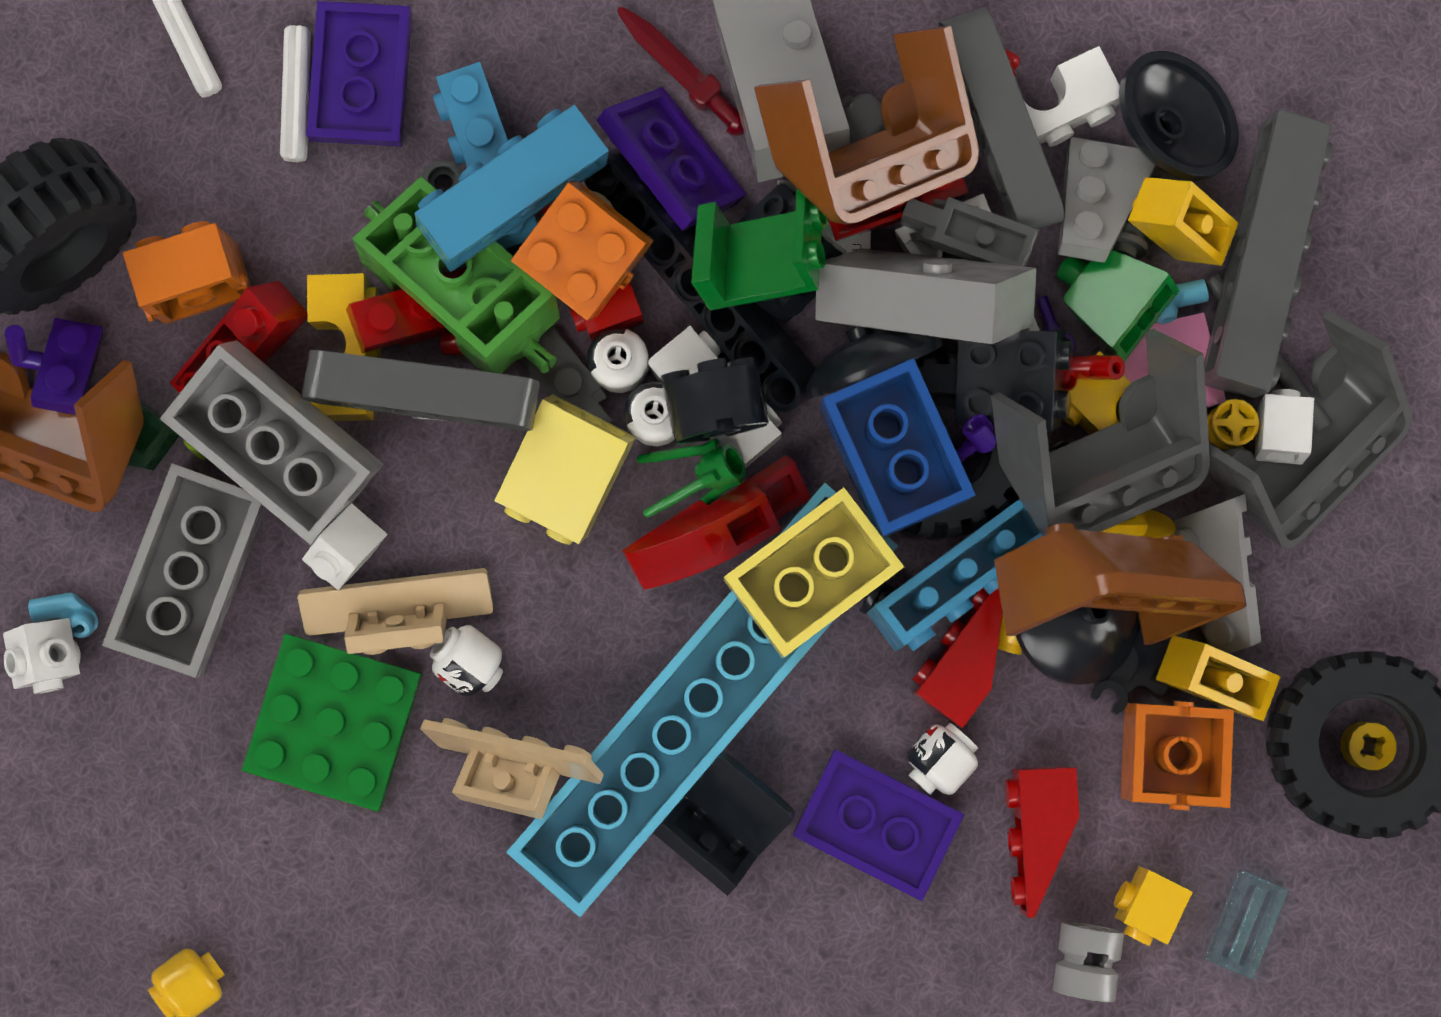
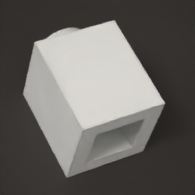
(1284, 427)
(344, 546)

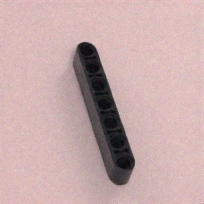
(735, 337)

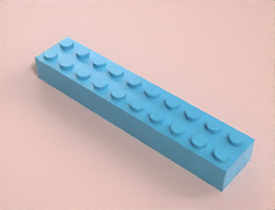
(658, 751)

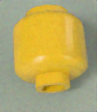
(186, 984)

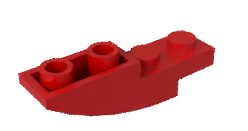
(393, 320)
(719, 531)

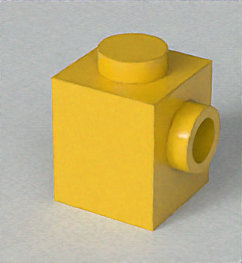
(1150, 906)

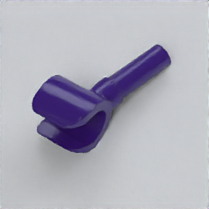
(1049, 319)
(979, 435)

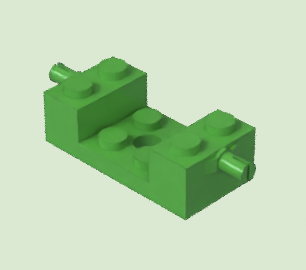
(489, 309)

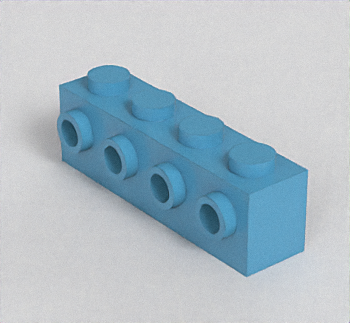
(478, 129)
(510, 187)
(950, 580)

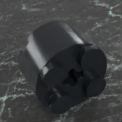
(715, 400)

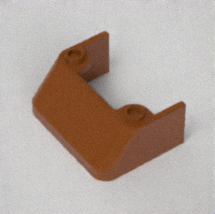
(923, 146)
(65, 453)
(1161, 578)

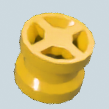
(1241, 422)
(1353, 743)

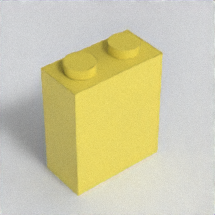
(564, 470)

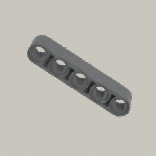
(1004, 123)
(420, 390)

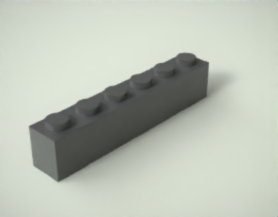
(1267, 255)

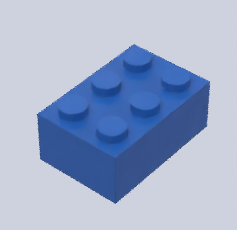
(896, 448)

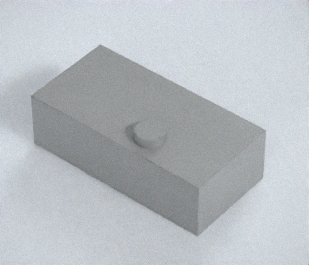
(772, 45)
(927, 295)
(271, 440)
(185, 572)

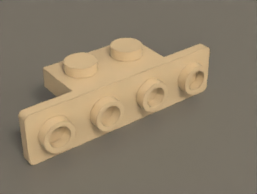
(395, 610)
(509, 771)

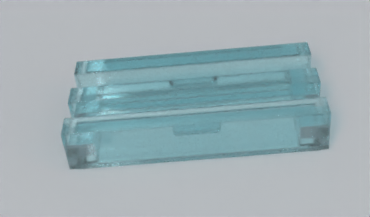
(1264, 929)

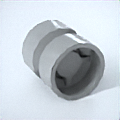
(1084, 978)

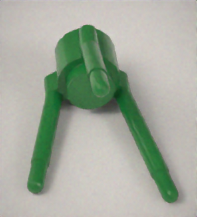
(718, 469)

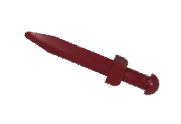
(703, 90)

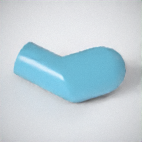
(1190, 294)
(67, 605)

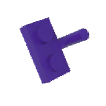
(63, 367)

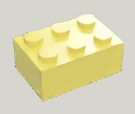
(813, 572)

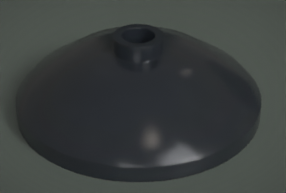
(1178, 115)
(866, 355)
(1081, 645)

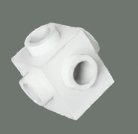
(41, 655)

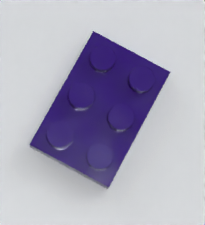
(359, 73)
(670, 156)
(878, 825)

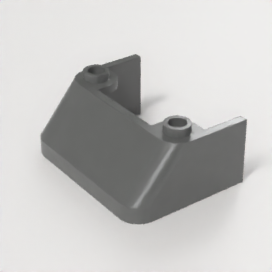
(1370, 417)
(1124, 468)

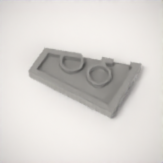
(1098, 196)
(1221, 536)

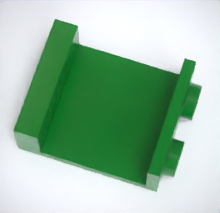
(757, 256)

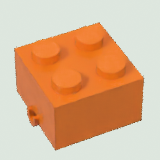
(582, 250)
(186, 272)
(1177, 755)

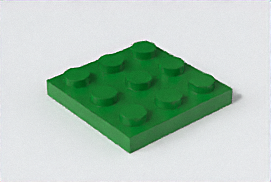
(332, 722)

